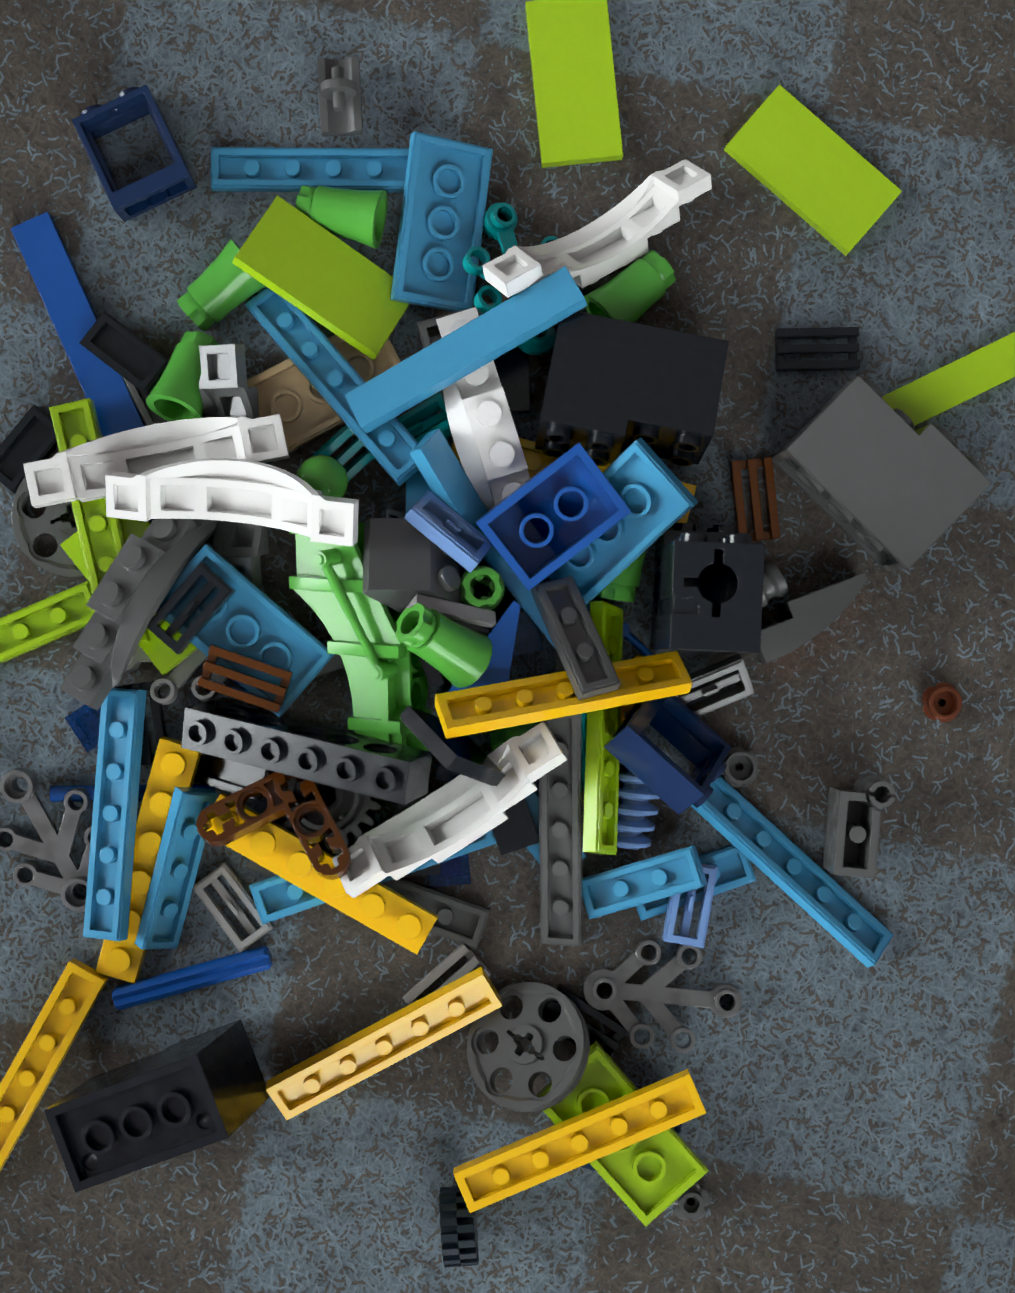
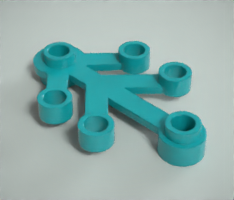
(505, 235)

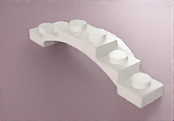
(609, 240)
(483, 426)
(82, 469)
(233, 493)
(451, 814)

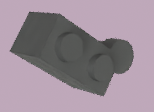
(855, 826)

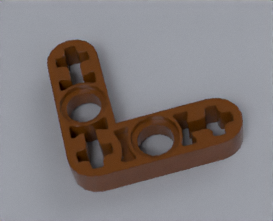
(278, 805)

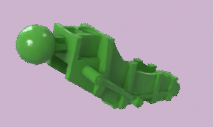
(379, 668)

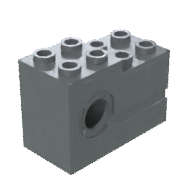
(879, 476)

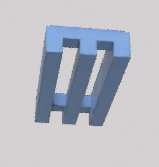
(448, 531)
(704, 914)

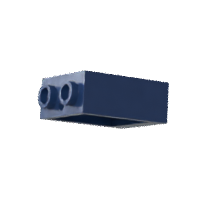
(151, 190)
(654, 767)

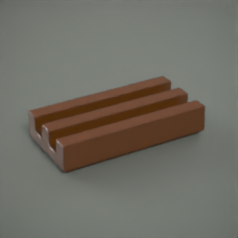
(770, 495)
(211, 667)

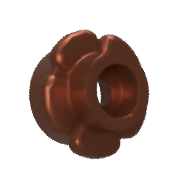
(952, 704)

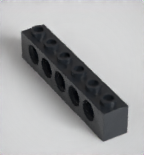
(307, 751)

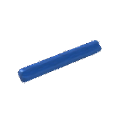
(192, 978)

